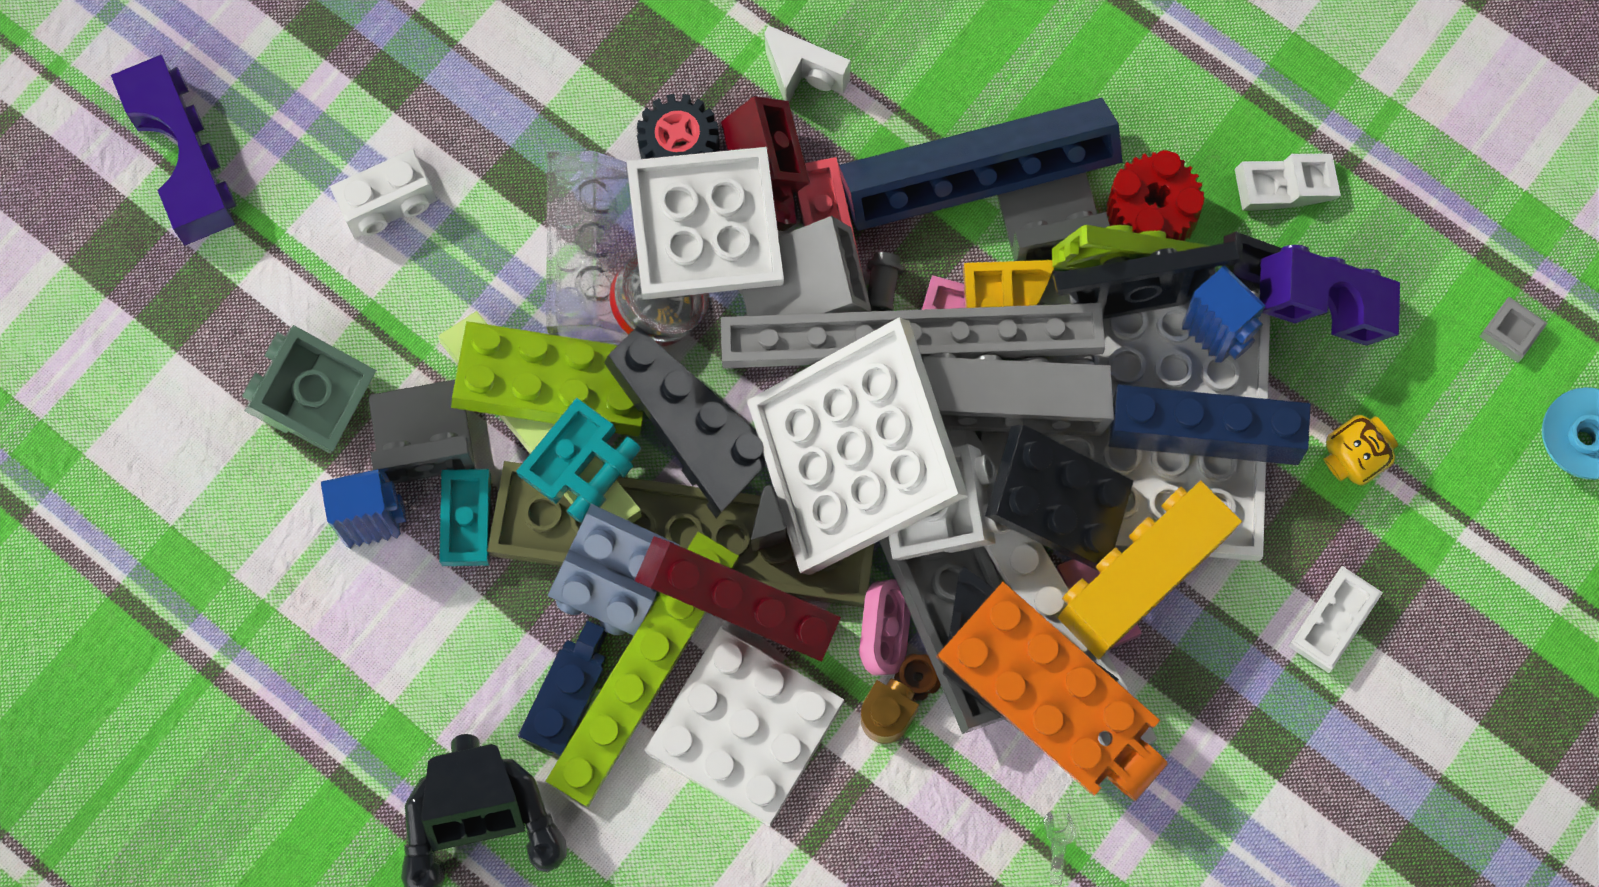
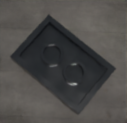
(1058, 496)

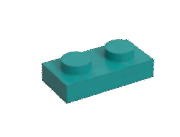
(465, 517)

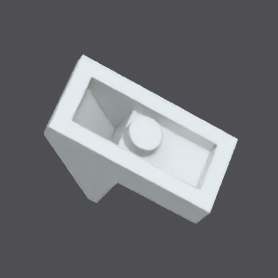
(796, 58)

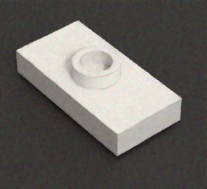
(1335, 619)

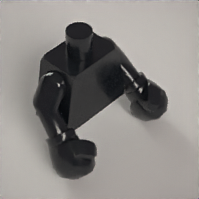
(470, 800)

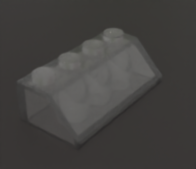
(586, 243)

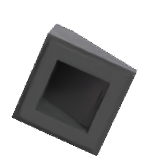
(769, 523)

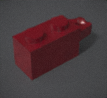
(771, 125)

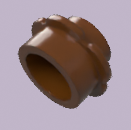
(918, 664)

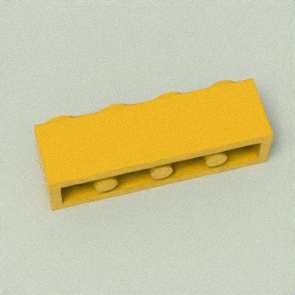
(1148, 569)

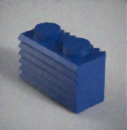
(1223, 316)
(363, 508)

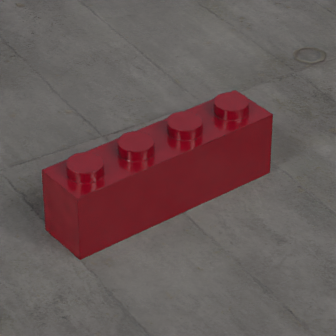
(737, 598)

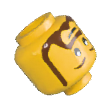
(1360, 449)

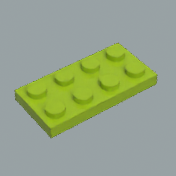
(538, 377)

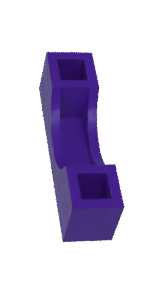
(192, 193)

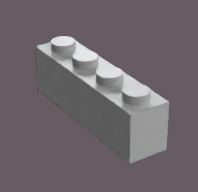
(1030, 392)

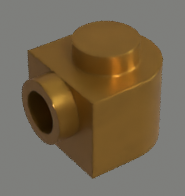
(888, 711)

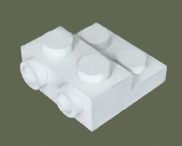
(958, 525)

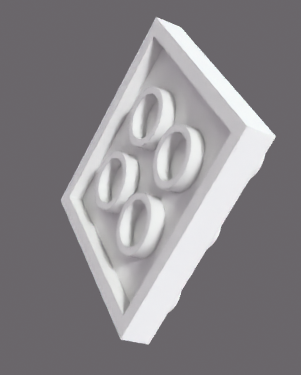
(704, 223)
(744, 726)

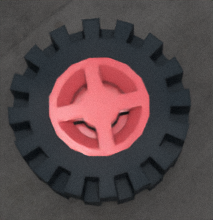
(677, 123)

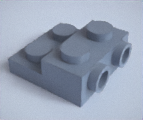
(602, 571)

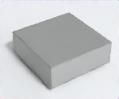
(1513, 329)

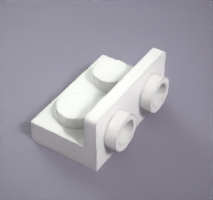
(384, 194)

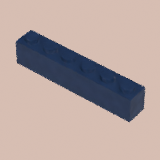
(981, 163)

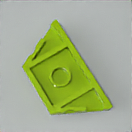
(1095, 245)

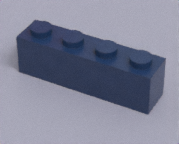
(1210, 425)

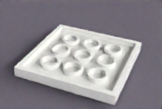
(856, 447)

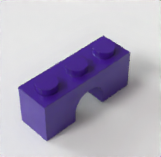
(1304, 285)

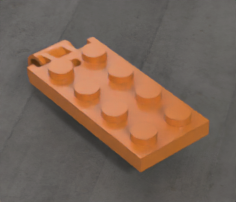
(1054, 694)

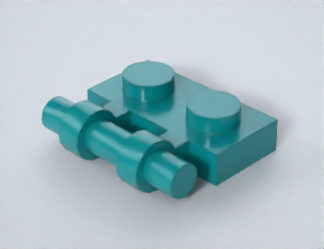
(568, 450)

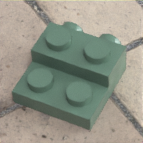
(308, 388)

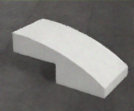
(1287, 183)

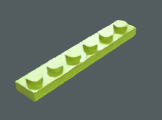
(631, 687)

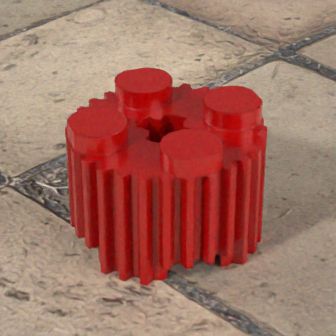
(1164, 183)

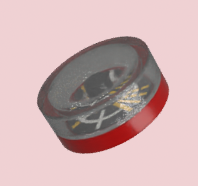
(663, 319)

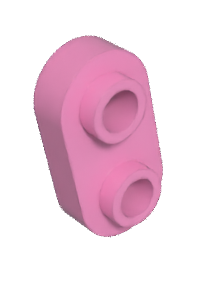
(884, 628)

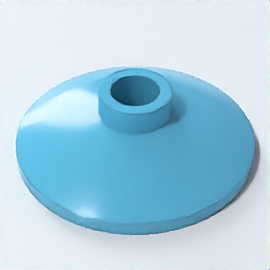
(1566, 416)

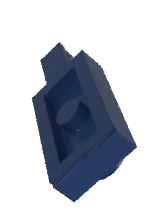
(566, 692)

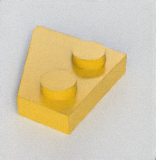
(1006, 283)

